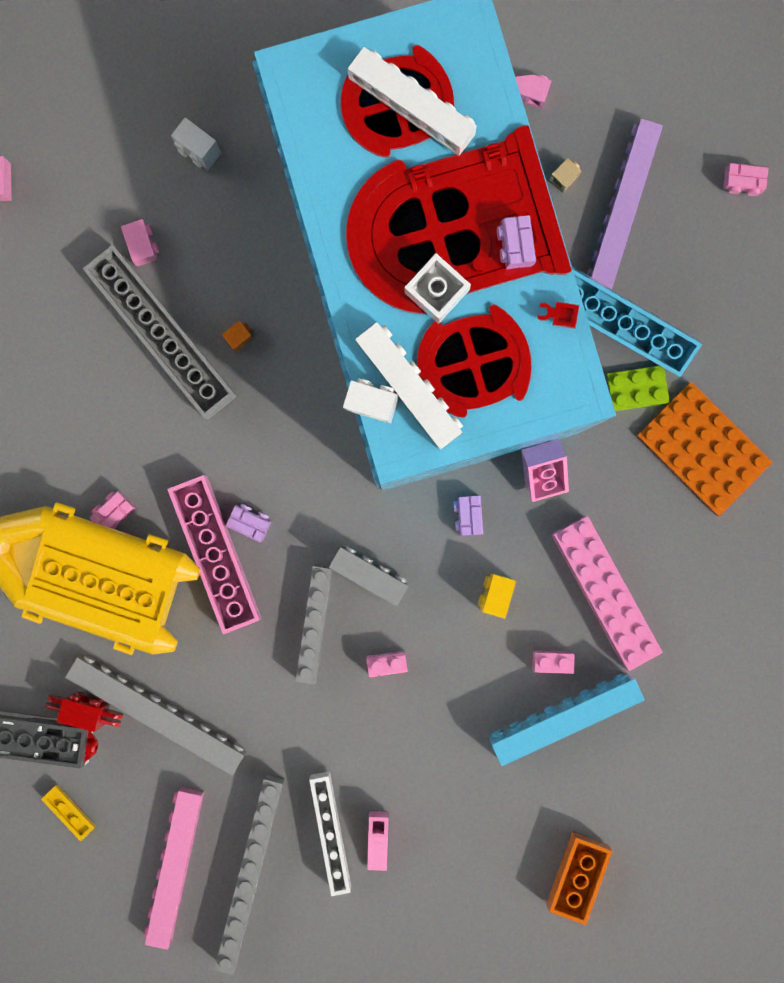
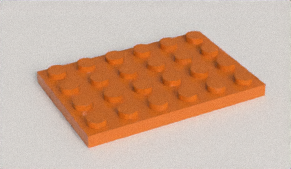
(704, 448)

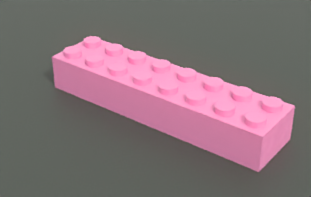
(214, 554)
(606, 593)

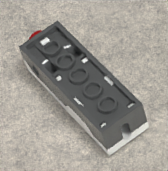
(45, 741)

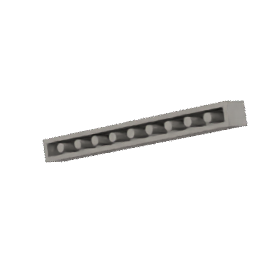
(156, 714)
(249, 874)

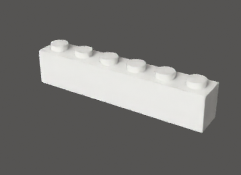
(412, 101)
(409, 386)
(330, 833)

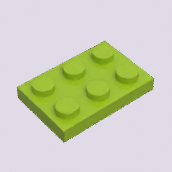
(638, 388)

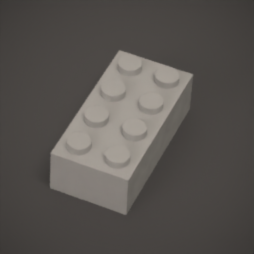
(368, 575)

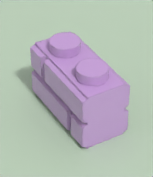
(517, 242)
(469, 515)
(249, 524)

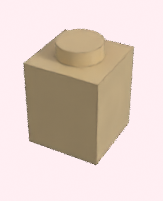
(565, 174)

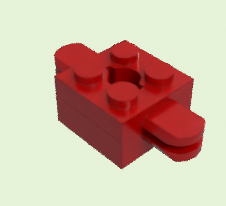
(83, 711)

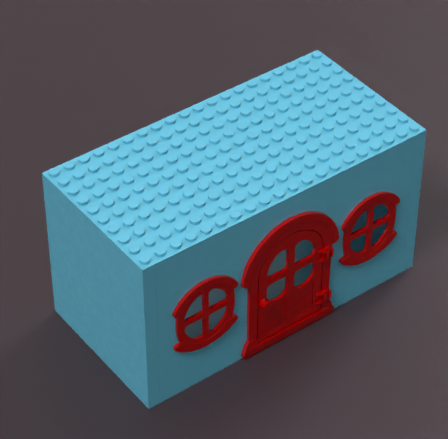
(354, 180)

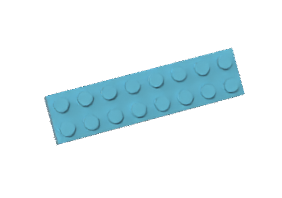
(636, 326)
(566, 718)

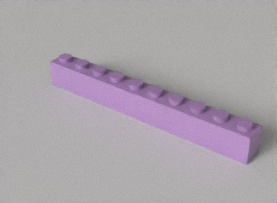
(625, 202)

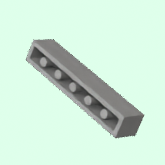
(314, 625)

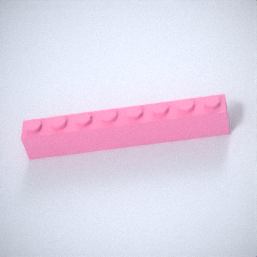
(174, 867)

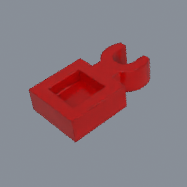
(563, 314)

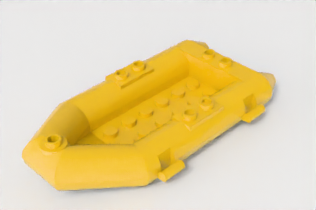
(91, 577)

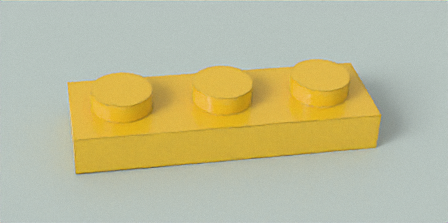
(68, 812)

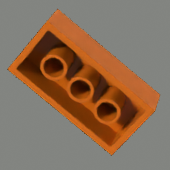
(579, 878)

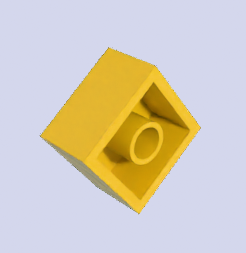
(496, 595)

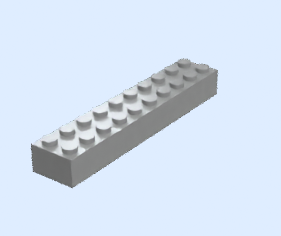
(159, 332)

